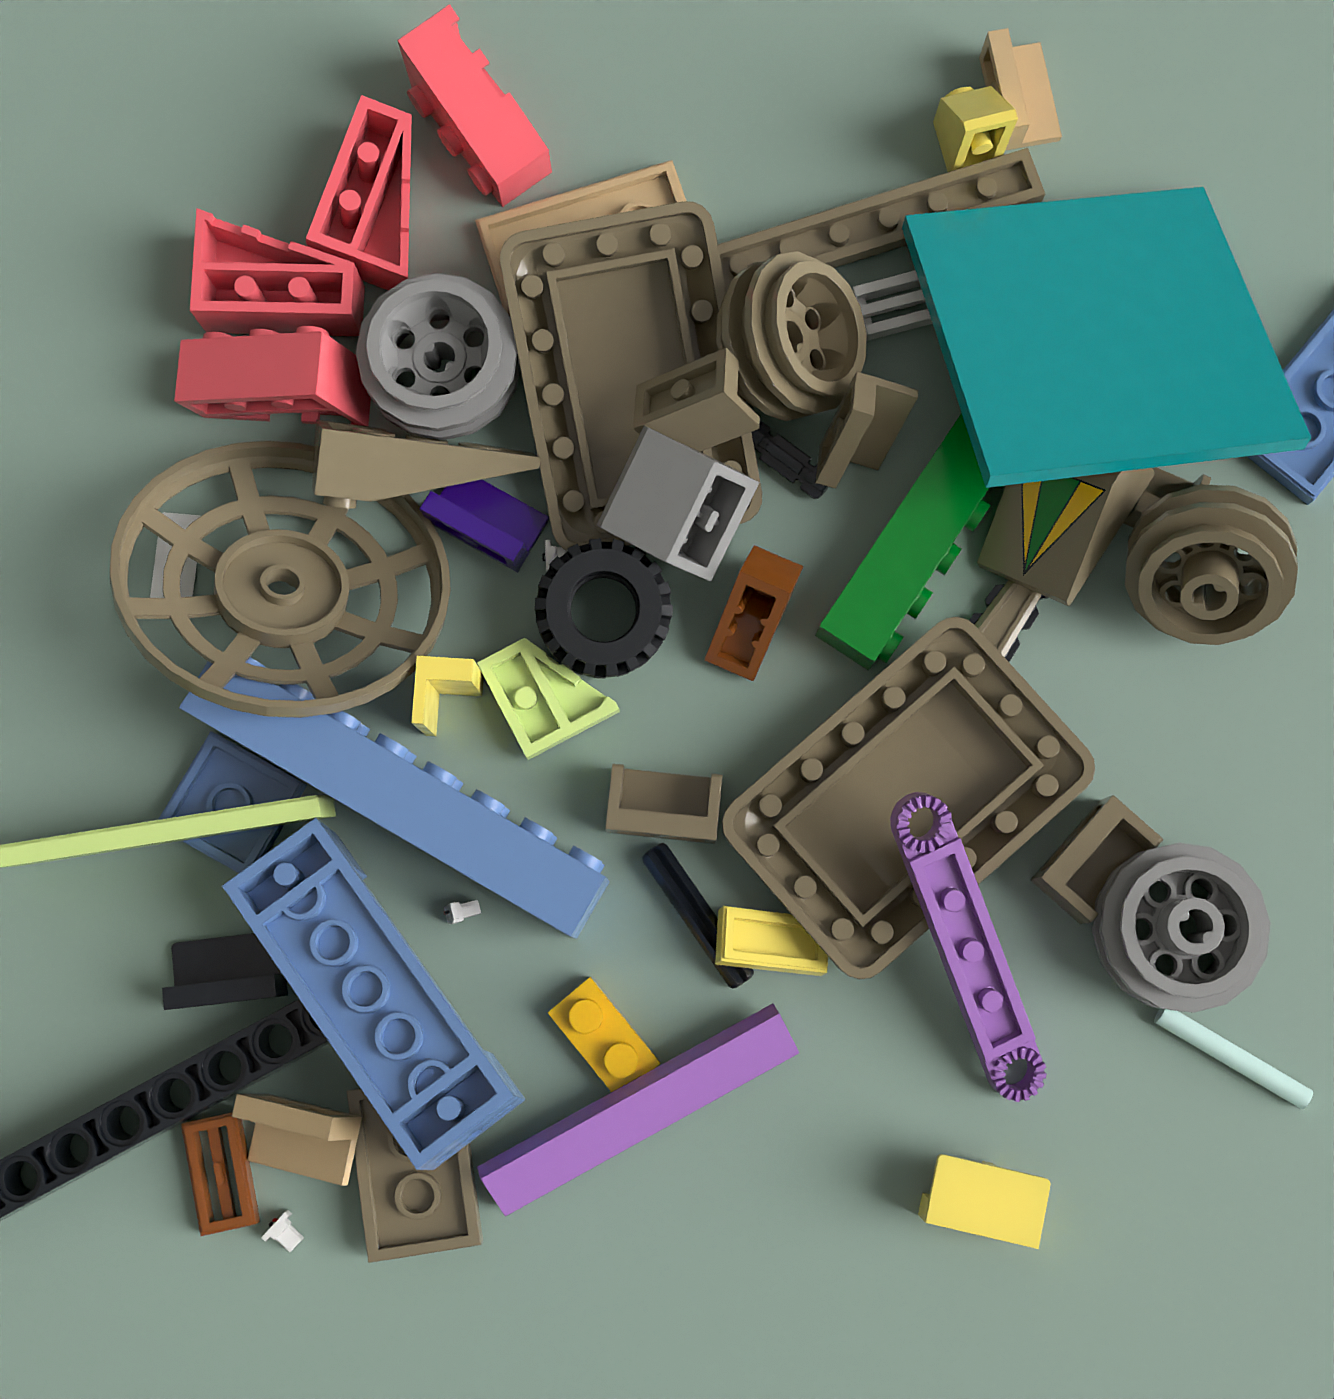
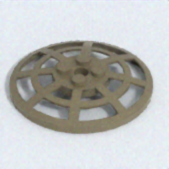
(270, 557)

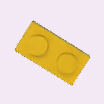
(603, 1036)

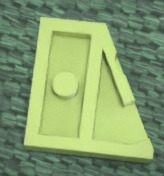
(541, 697)

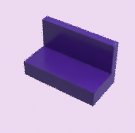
(487, 520)

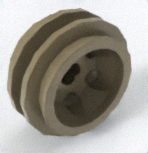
(793, 335)
(1212, 589)

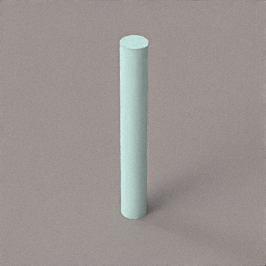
(1234, 1057)

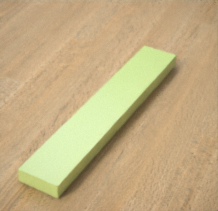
(167, 830)

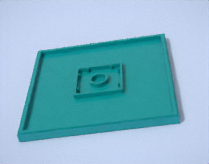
(1100, 336)

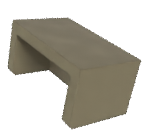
(663, 805)
(1090, 854)

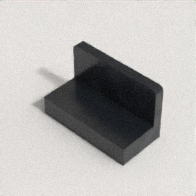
(222, 972)

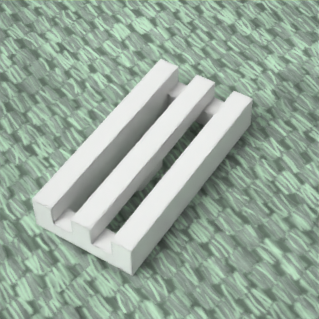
(886, 287)

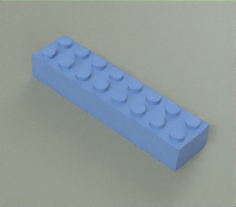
(415, 803)

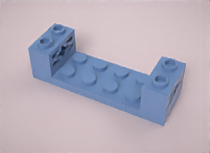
(372, 996)

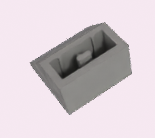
(677, 503)

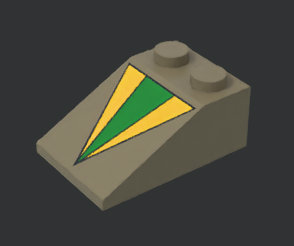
(1058, 529)

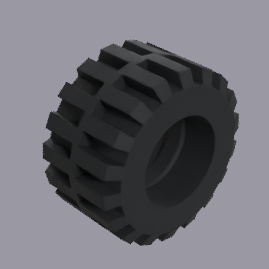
(614, 562)

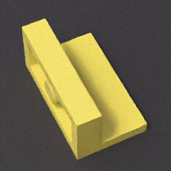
(438, 677)

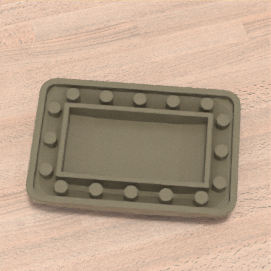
(592, 319)
(933, 722)

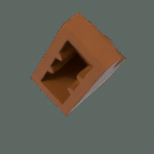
(753, 612)

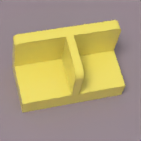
(986, 1200)

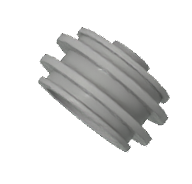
(457, 403)
(1229, 927)

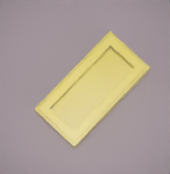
(766, 942)

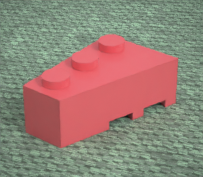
(472, 109)
(368, 196)

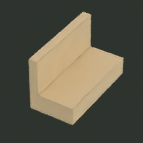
(1023, 82)
(300, 1136)

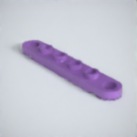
(968, 946)

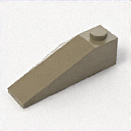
(375, 465)

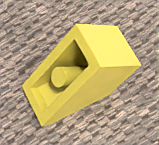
(973, 126)

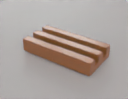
(242, 1172)

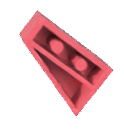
(268, 284)
(270, 376)

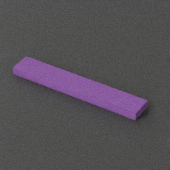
(637, 1110)

